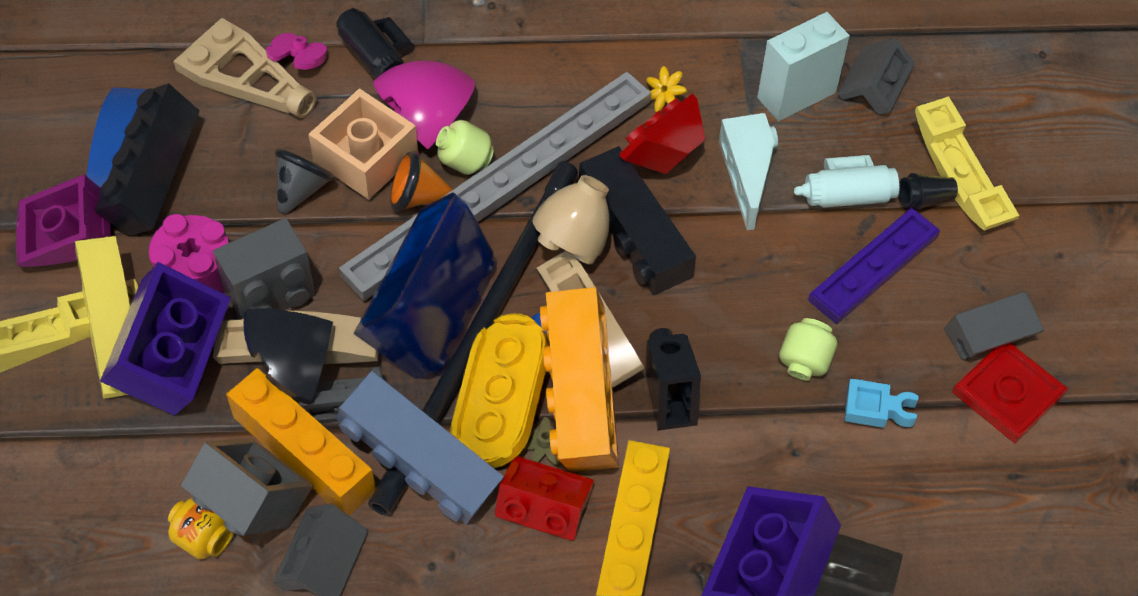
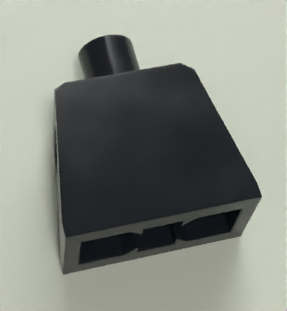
(671, 362)

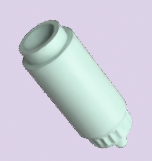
(850, 182)

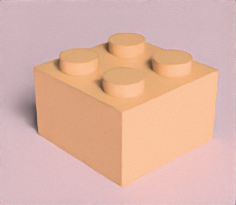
(363, 143)

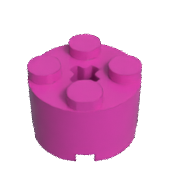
(187, 247)

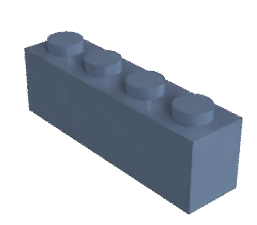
(418, 448)

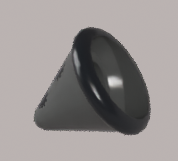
(297, 179)

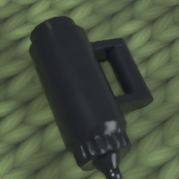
(369, 43)

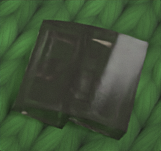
(859, 569)

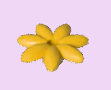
(665, 88)

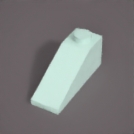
(747, 152)

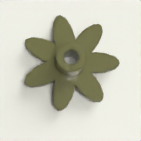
(541, 443)

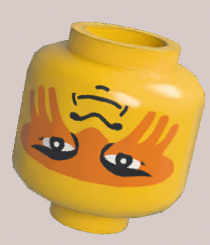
(198, 530)

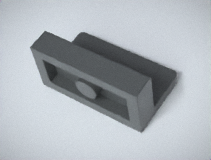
(878, 74)
(321, 552)

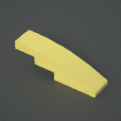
(104, 298)

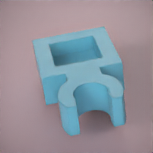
(872, 404)

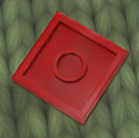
(1009, 391)

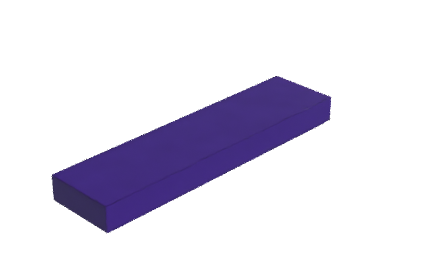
(873, 265)

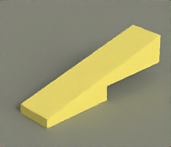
(47, 330)

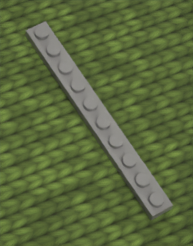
(513, 171)

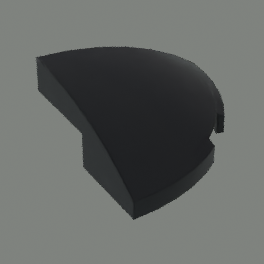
(290, 347)

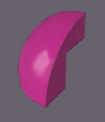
(426, 95)

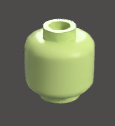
(464, 147)
(808, 349)

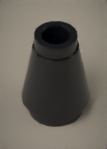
(926, 190)

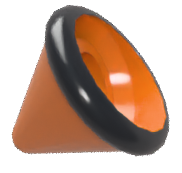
(416, 184)

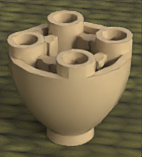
(575, 219)

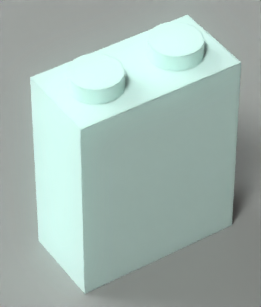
(802, 66)

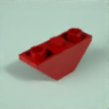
(666, 136)

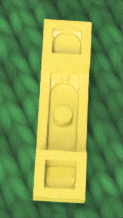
(954, 158)

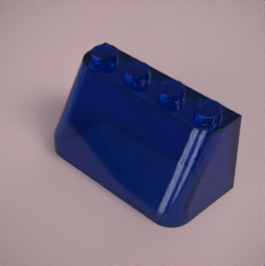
(428, 288)

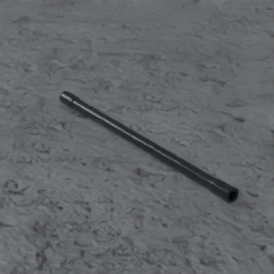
(393, 480)

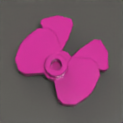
(306, 54)

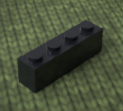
(147, 160)
(641, 225)

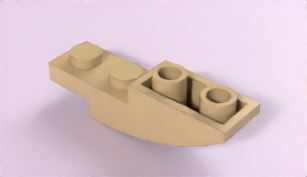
(567, 273)
(342, 345)

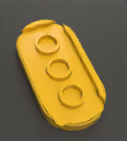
(501, 389)

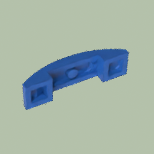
(109, 131)

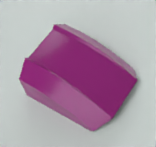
(56, 219)

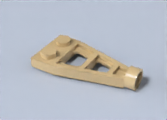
(219, 46)

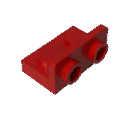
(543, 497)

